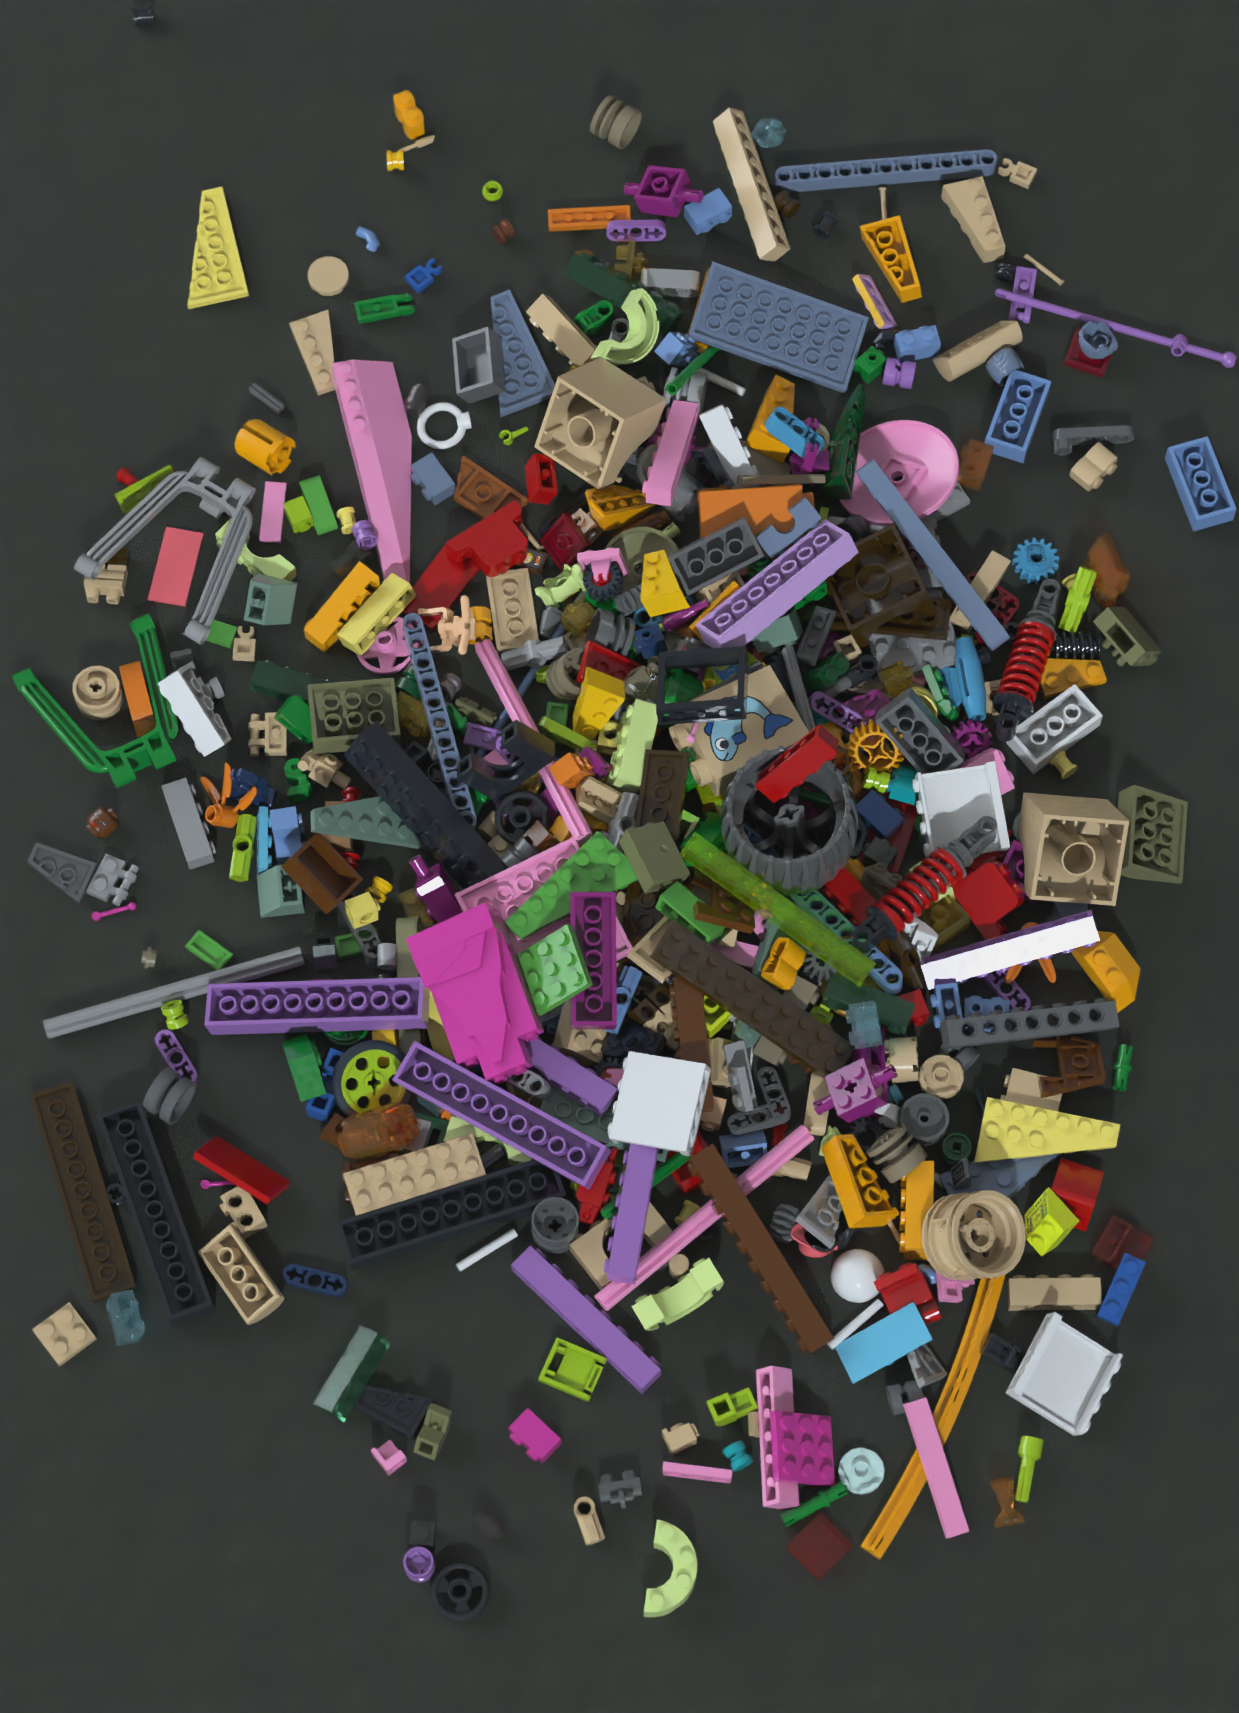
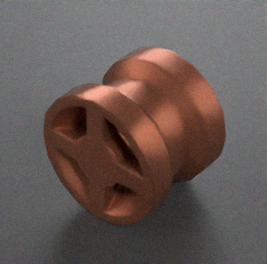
(503, 231)

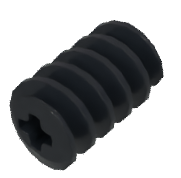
(1077, 645)

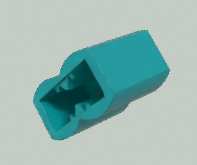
(901, 785)

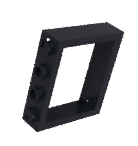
(708, 709)

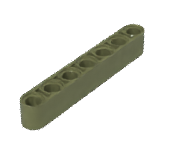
(407, 969)

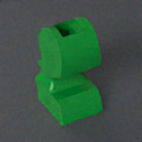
(297, 777)

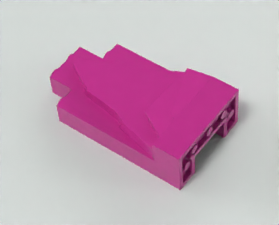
(478, 991)

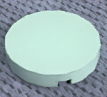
(861, 1470)

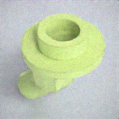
(830, 1133)

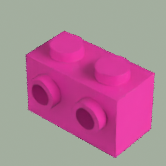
(534, 1436)

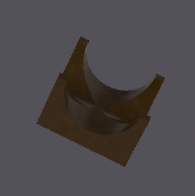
(878, 585)

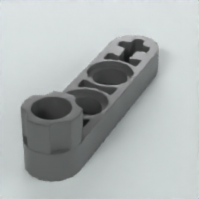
(1065, 438)
(370, 953)

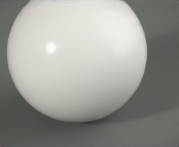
(855, 1275)

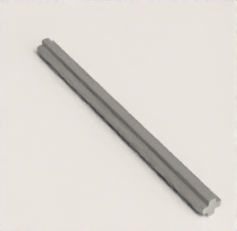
(175, 991)

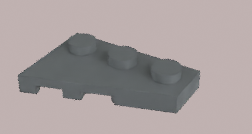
(63, 870)

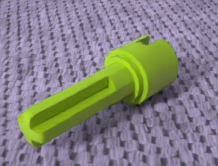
(1030, 1451)

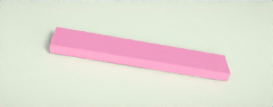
(936, 1468)

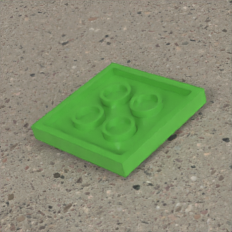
(554, 969)

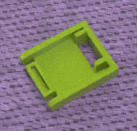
(576, 1372)

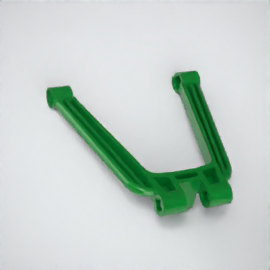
(133, 756)

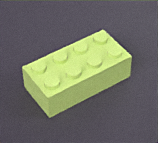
(635, 737)

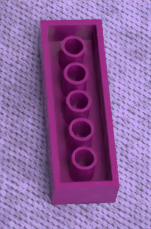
(595, 928)

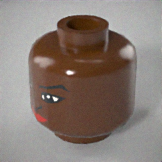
(102, 822)

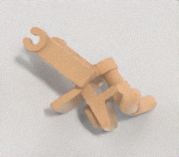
(455, 629)

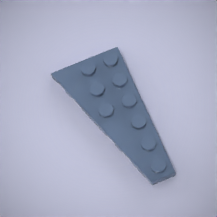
(524, 369)
(1000, 1176)

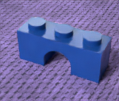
(323, 1106)
(1121, 1289)

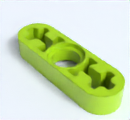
(564, 734)

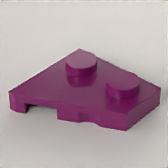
(866, 705)

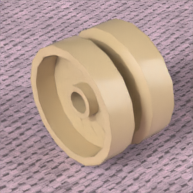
(97, 693)

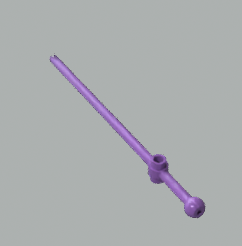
(1177, 345)

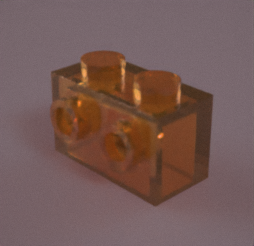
(974, 464)

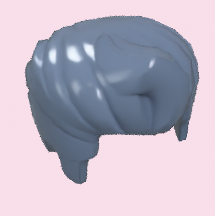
(1097, 340)
(1002, 364)

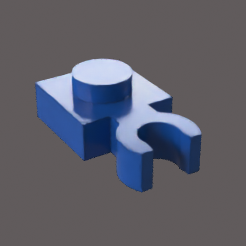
(422, 277)

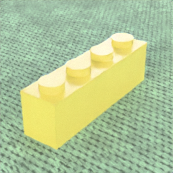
(376, 614)

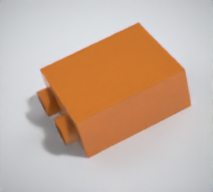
(758, 504)

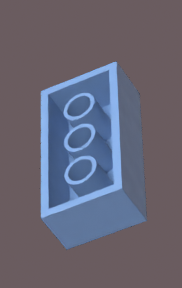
(1017, 415)
(1200, 483)

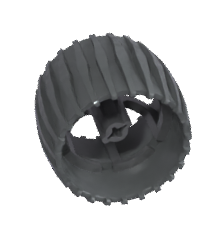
(790, 874)

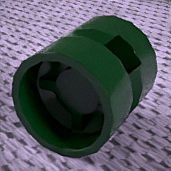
(408, 683)
(955, 1148)

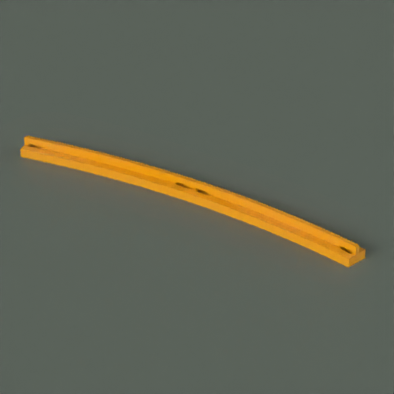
(943, 1415)

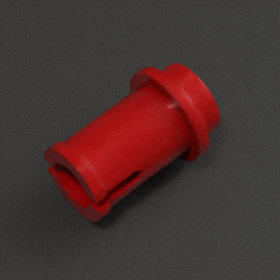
(126, 477)

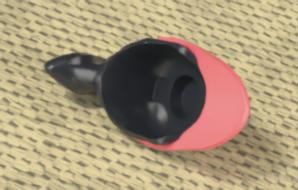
(814, 1248)

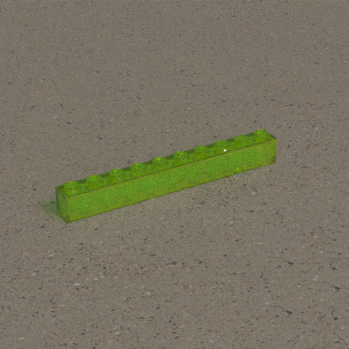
(777, 909)

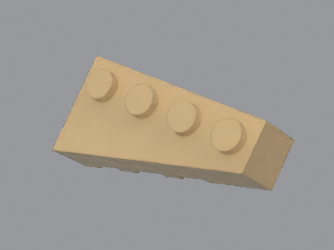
(974, 212)

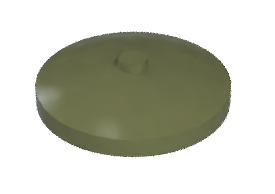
(633, 546)

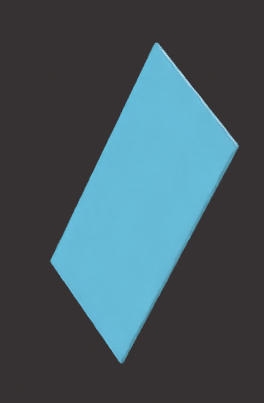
(883, 1342)

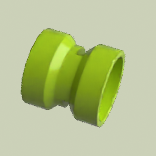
(877, 781)
(174, 1013)

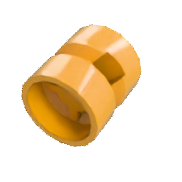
(483, 620)

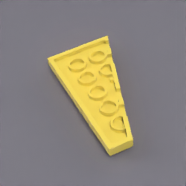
(216, 260)
(1027, 1131)

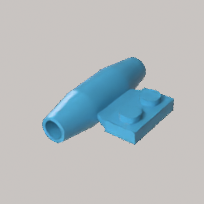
(966, 680)

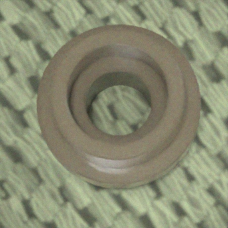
(148, 957)

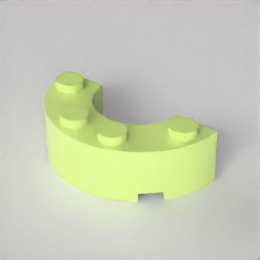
(641, 334)
(680, 1299)
(681, 1583)

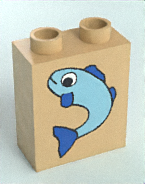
(727, 745)

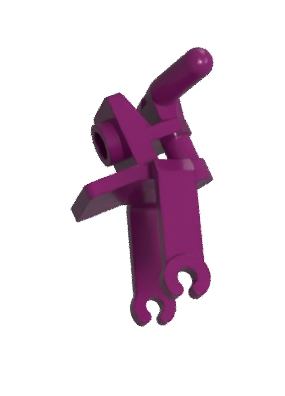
(811, 463)

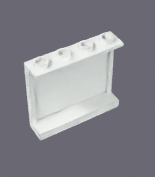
(956, 801)
(659, 1102)
(1064, 1375)

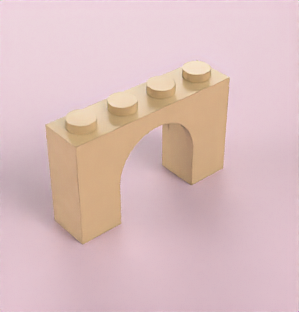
(589, 1247)

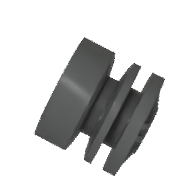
(611, 634)
(552, 1213)

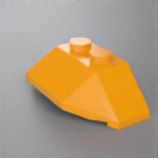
(616, 506)
(1110, 969)

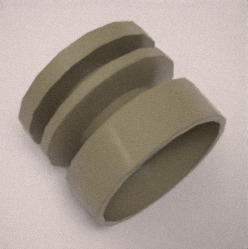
(616, 122)
(563, 673)
(898, 1155)

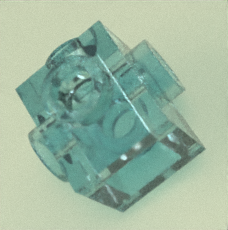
(769, 132)

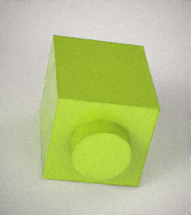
(298, 514)

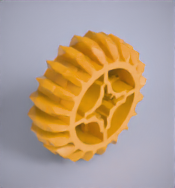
(861, 738)

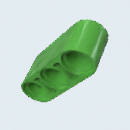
(318, 505)

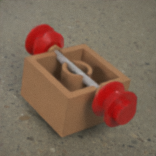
(344, 845)

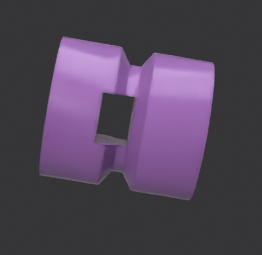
(899, 373)
(419, 1564)

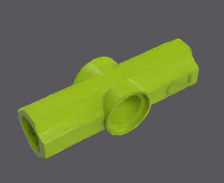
(1077, 599)
(244, 836)

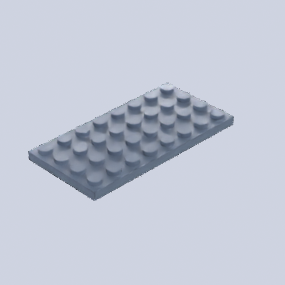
(778, 327)

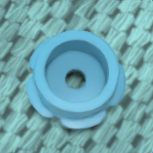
(894, 1094)

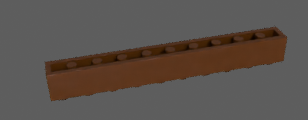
(760, 1249)

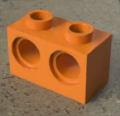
(572, 770)

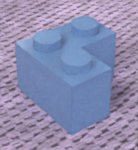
(287, 832)

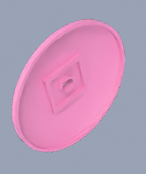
(907, 450)

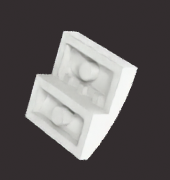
(920, 937)

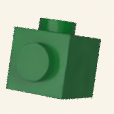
(870, 364)

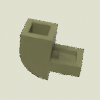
(433, 1431)

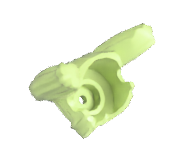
(562, 586)

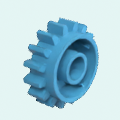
(1035, 551)

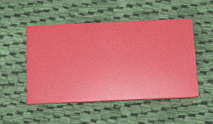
(175, 566)

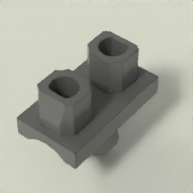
(620, 1490)

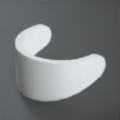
(890, 1115)

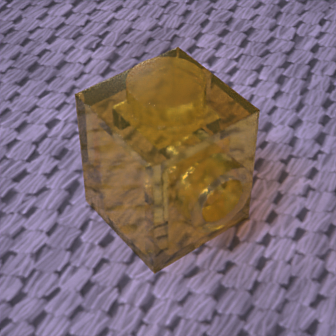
(577, 617)
(896, 678)

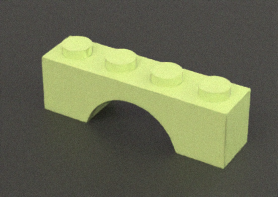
(273, 566)
(459, 1128)

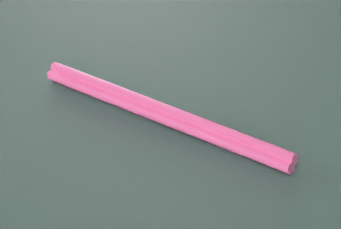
(517, 710)
(705, 1216)

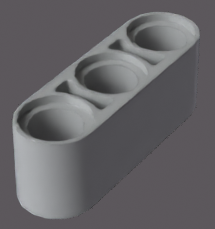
(672, 282)
(529, 1082)

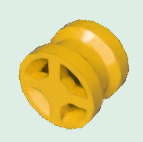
(395, 160)
(379, 889)

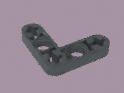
(769, 1111)

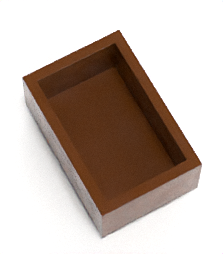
(322, 872)

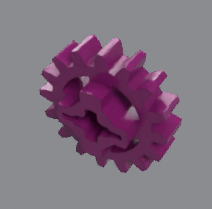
(969, 740)

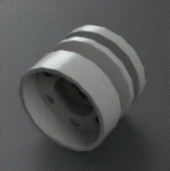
(692, 391)

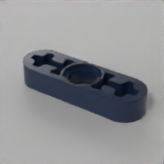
(297, 1282)

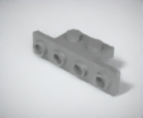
(740, 1078)

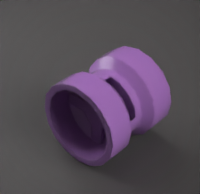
(364, 534)

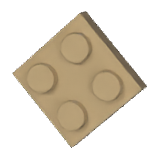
(64, 1334)

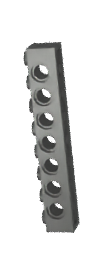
(1105, 1020)

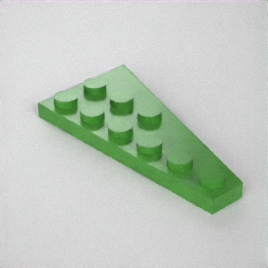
(593, 868)

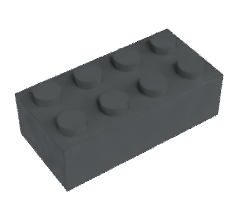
(715, 555)
(924, 737)

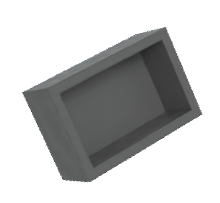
(478, 365)

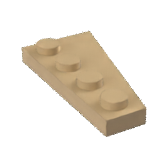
(316, 348)

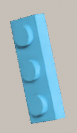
(263, 840)

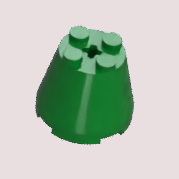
(681, 688)

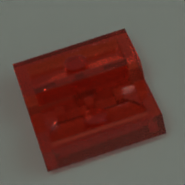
(1120, 1239)
(819, 1546)

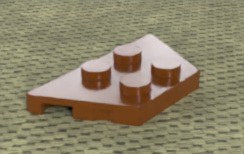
(482, 491)

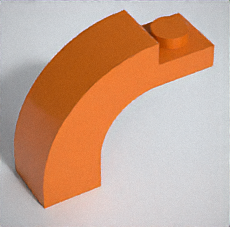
(137, 698)

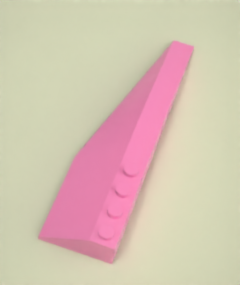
(381, 454)

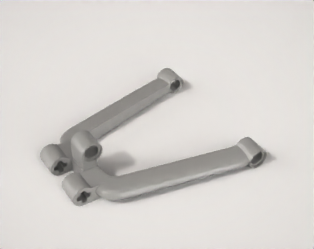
(215, 502)

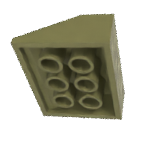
(349, 707)
(1154, 835)

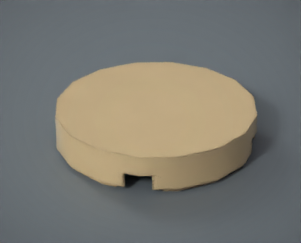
(328, 276)
(941, 1076)

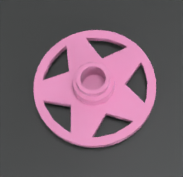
(386, 648)

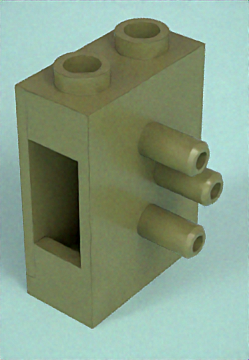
(1127, 638)
(653, 856)

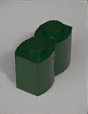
(825, 672)

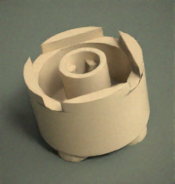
(904, 1057)

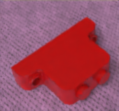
(493, 542)
(989, 897)

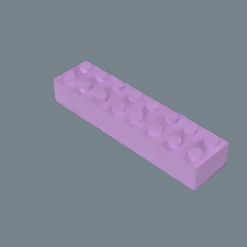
(778, 587)

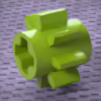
(821, 1013)

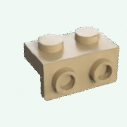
(597, 799)

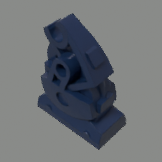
(244, 780)

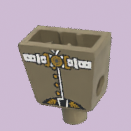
(641, 684)

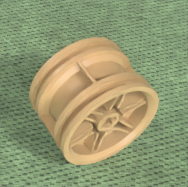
(957, 1237)

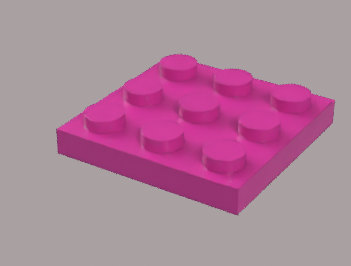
(802, 1448)

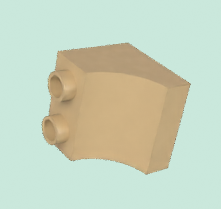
(598, 421)
(1072, 848)

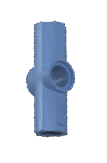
(626, 987)

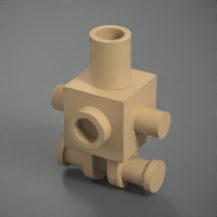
(324, 769)

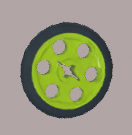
(346, 1069)

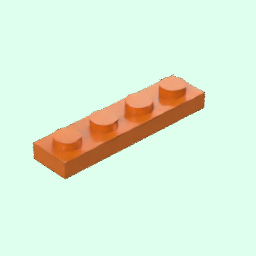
(586, 217)

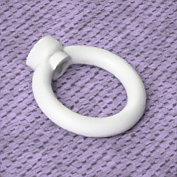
(463, 422)

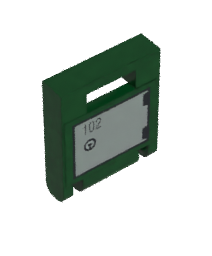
(426, 1126)

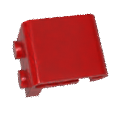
(1078, 1189)
(908, 1286)

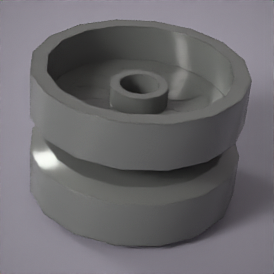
(169, 1095)
(929, 1109)

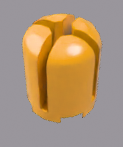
(264, 446)

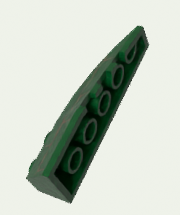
(845, 448)

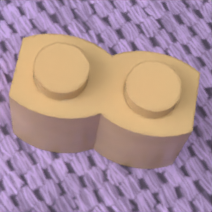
(1093, 467)

